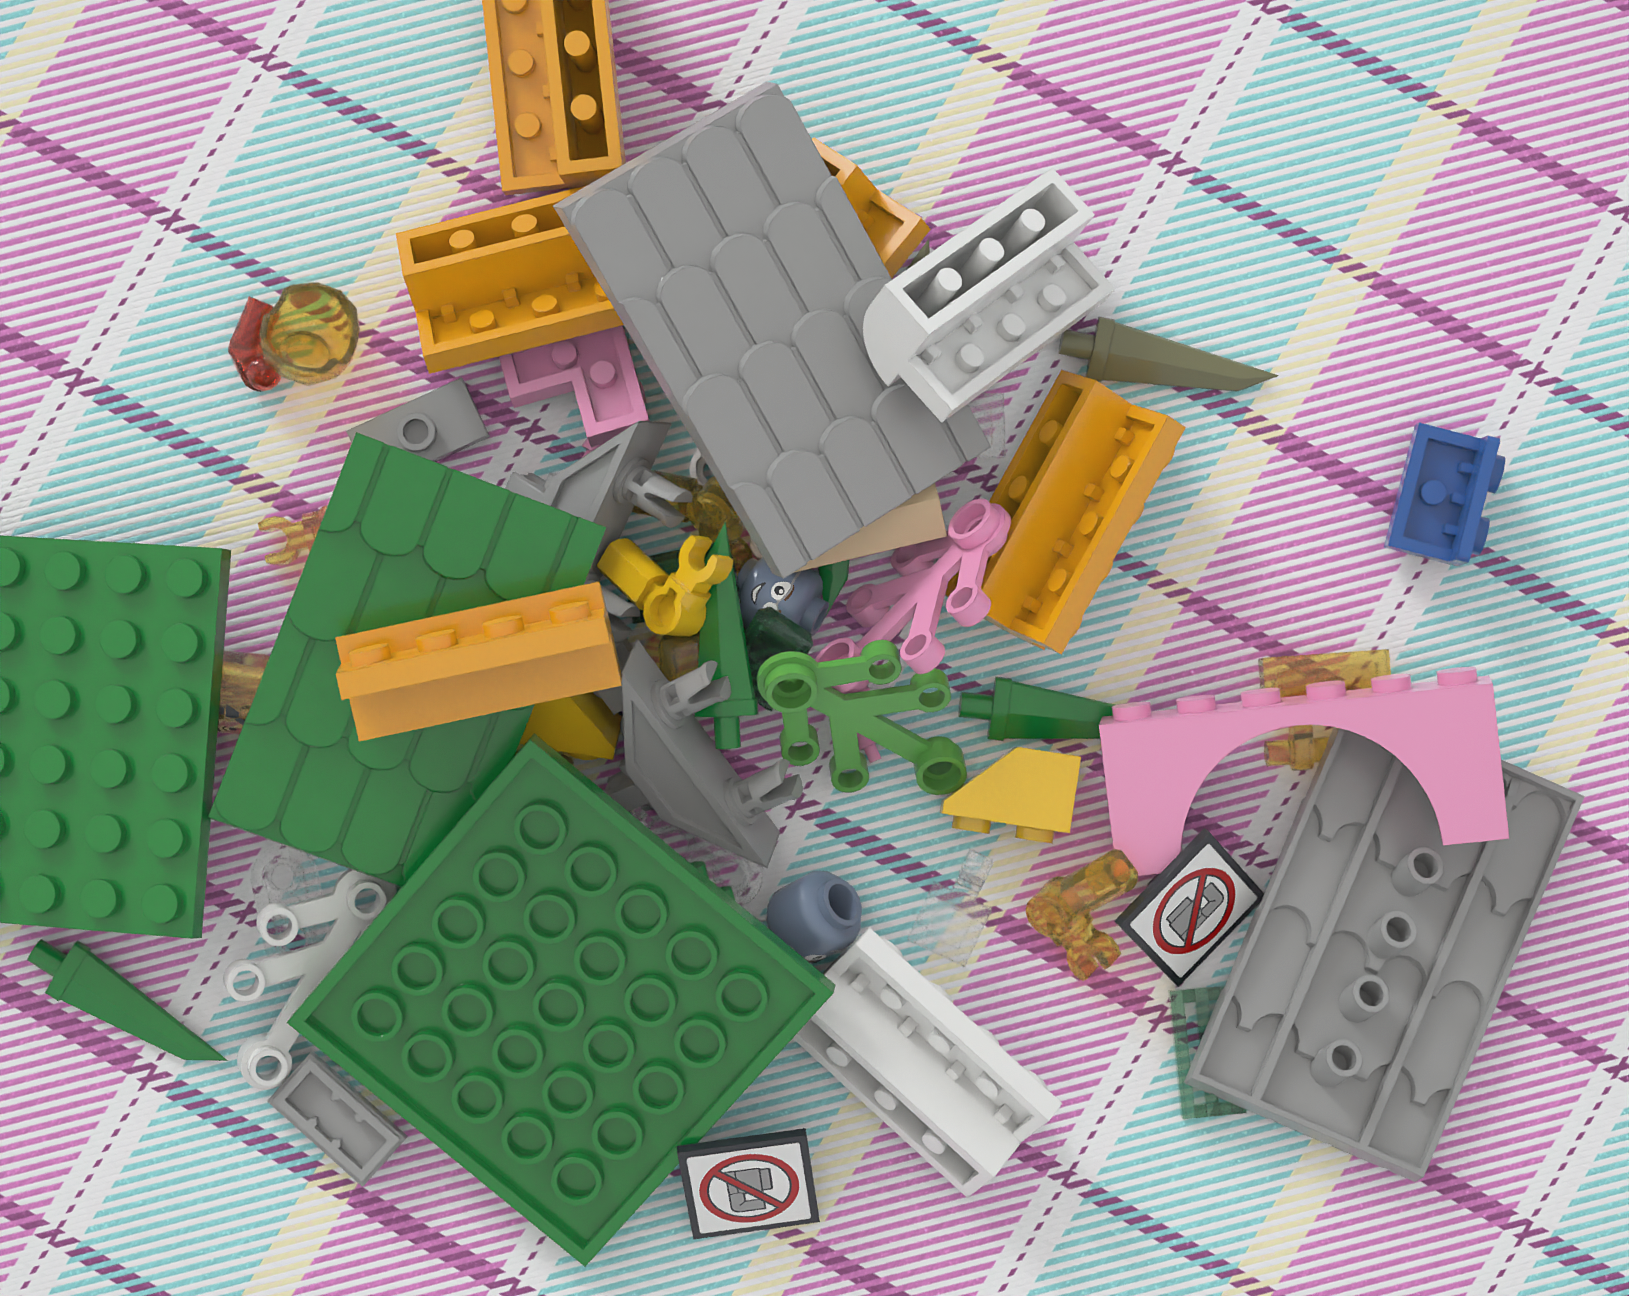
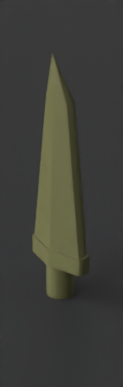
(1141, 357)

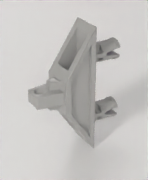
(605, 490)
(679, 771)

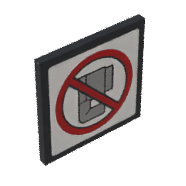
(1190, 907)
(748, 1183)

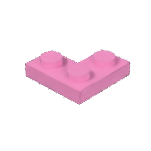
(590, 365)

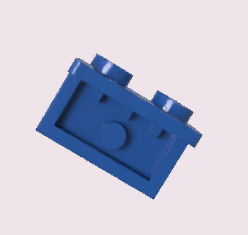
(1444, 495)

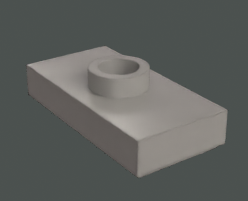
(430, 424)
(337, 1118)

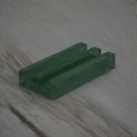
(1201, 997)

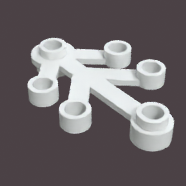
(309, 962)

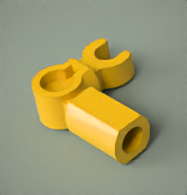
(669, 602)

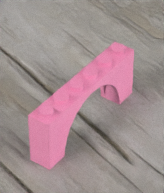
(1434, 728)

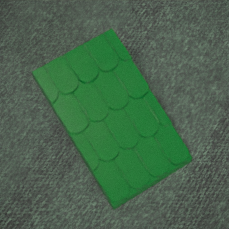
(390, 550)

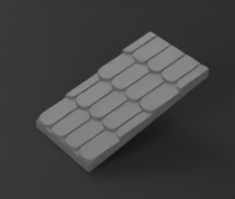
(750, 310)
(1378, 957)

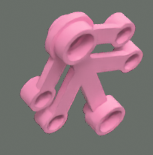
(972, 537)

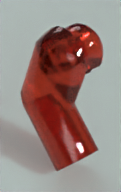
(246, 351)

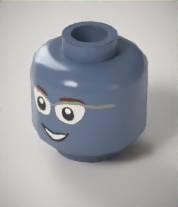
(794, 596)
(815, 915)

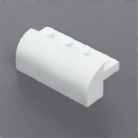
(986, 298)
(924, 1065)

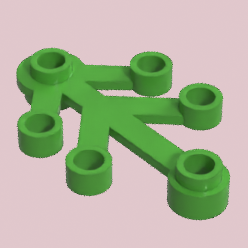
(797, 681)

